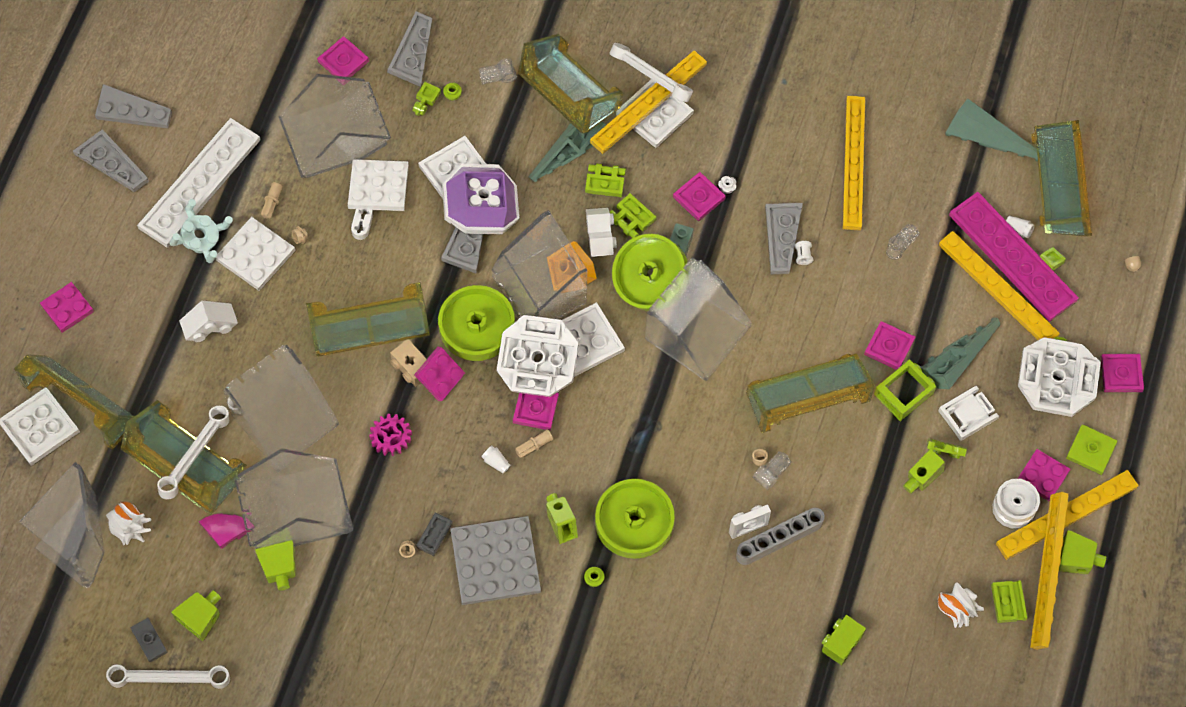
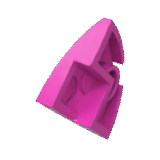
(224, 528)

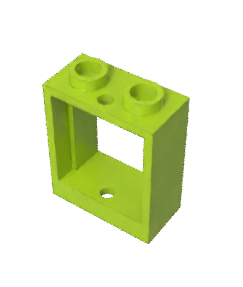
(895, 406)

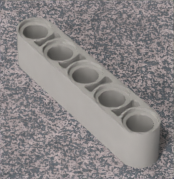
(785, 528)

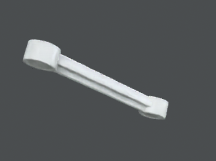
(678, 90)
(193, 452)
(164, 676)

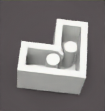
(208, 318)

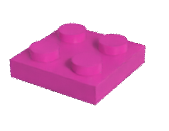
(343, 58)
(699, 196)
(66, 307)
(889, 345)
(439, 373)
(1122, 373)
(535, 410)
(1044, 474)

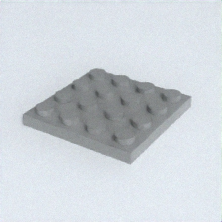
(495, 560)

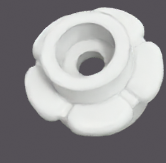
(727, 188)

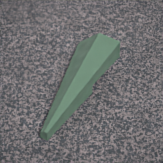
(979, 126)
(566, 148)
(957, 356)

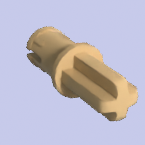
(271, 200)
(534, 443)

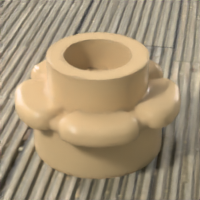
(299, 235)

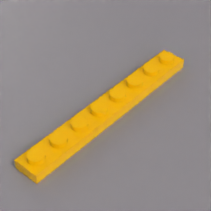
(646, 103)
(853, 163)
(997, 287)
(1077, 510)
(1049, 571)

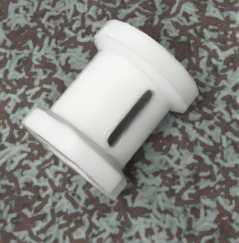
(804, 252)

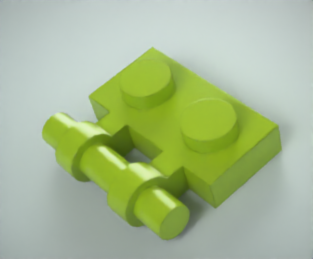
(604, 184)
(634, 211)

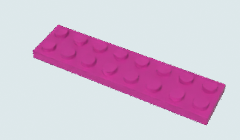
(1013, 256)

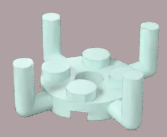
(207, 226)

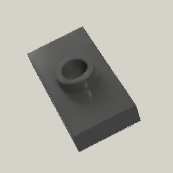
(434, 534)
(148, 640)

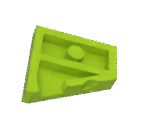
(938, 446)

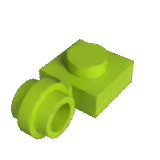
(426, 95)

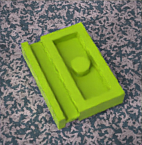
(1009, 601)

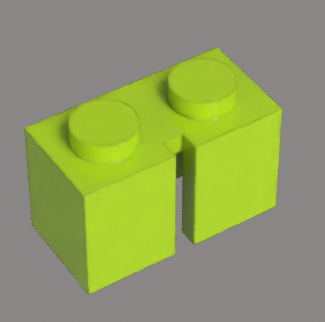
(843, 639)

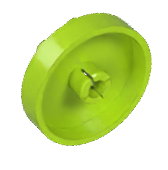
(635, 261)
(472, 305)
(639, 537)

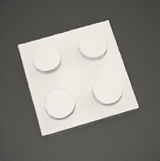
(750, 521)

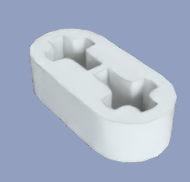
(366, 223)

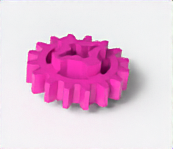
(396, 440)

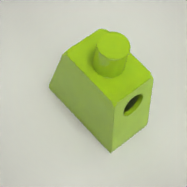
(930, 466)
(561, 518)
(1079, 554)
(278, 563)
(198, 613)

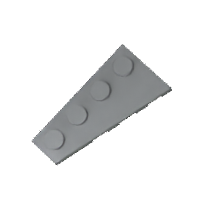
(411, 54)
(127, 108)
(108, 158)
(463, 250)

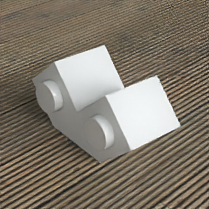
(599, 231)

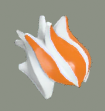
(127, 522)
(959, 605)

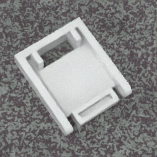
(971, 412)

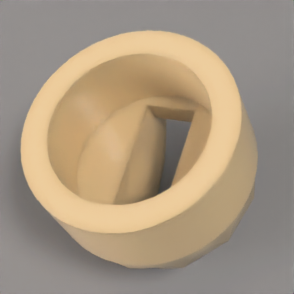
(1133, 263)
(760, 457)
(402, 549)

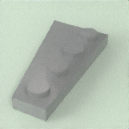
(782, 229)

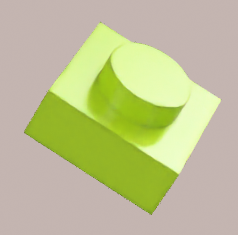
(1053, 258)

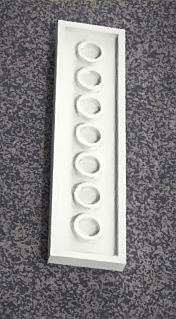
(199, 181)

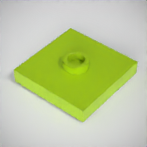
(1091, 449)

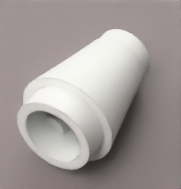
(1021, 226)
(495, 459)

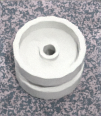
(1016, 503)

